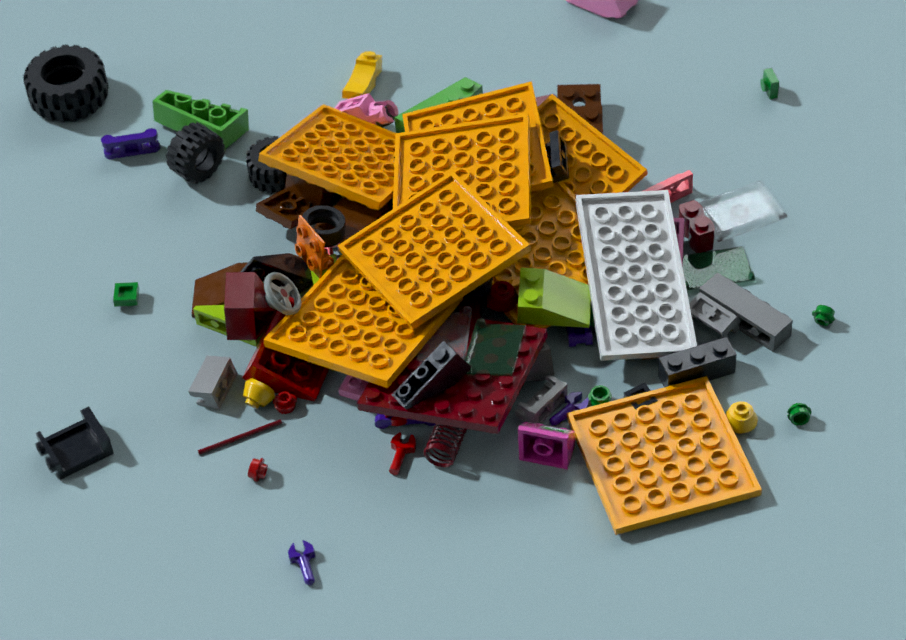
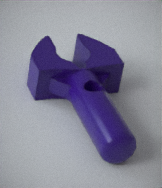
(570, 400)
(303, 560)

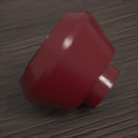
(502, 297)

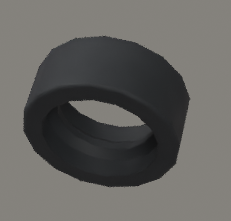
(327, 215)

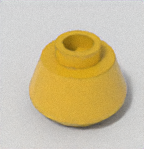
(257, 393)
(742, 417)

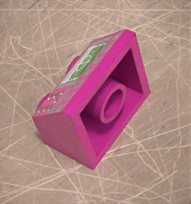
(545, 444)

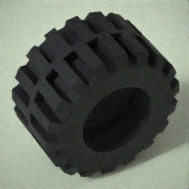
(195, 153)
(260, 174)

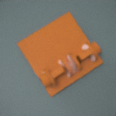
(311, 248)

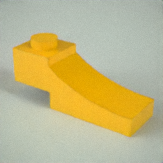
(363, 77)

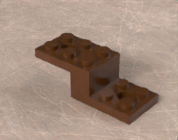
(589, 95)
(294, 201)

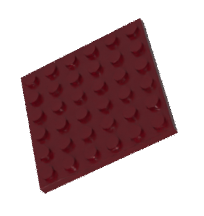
(473, 402)

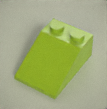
(552, 299)

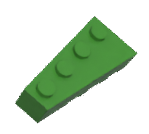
(459, 90)
(179, 109)

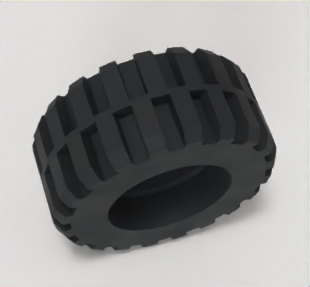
(71, 100)

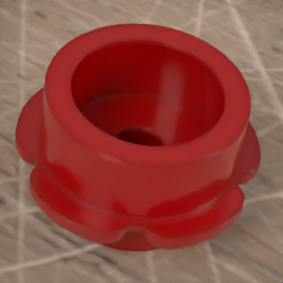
(285, 402)
(257, 469)

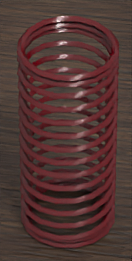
(442, 447)

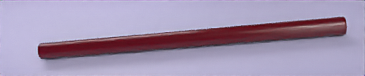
(238, 437)

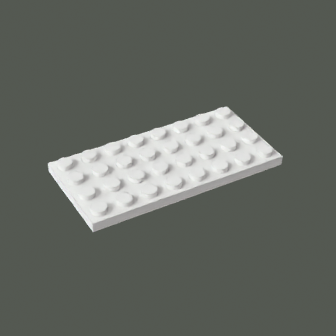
(635, 274)

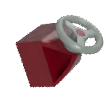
(253, 304)

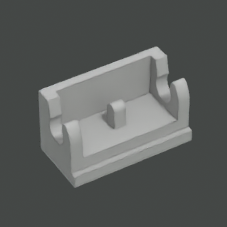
(714, 315)
(213, 381)
(543, 402)

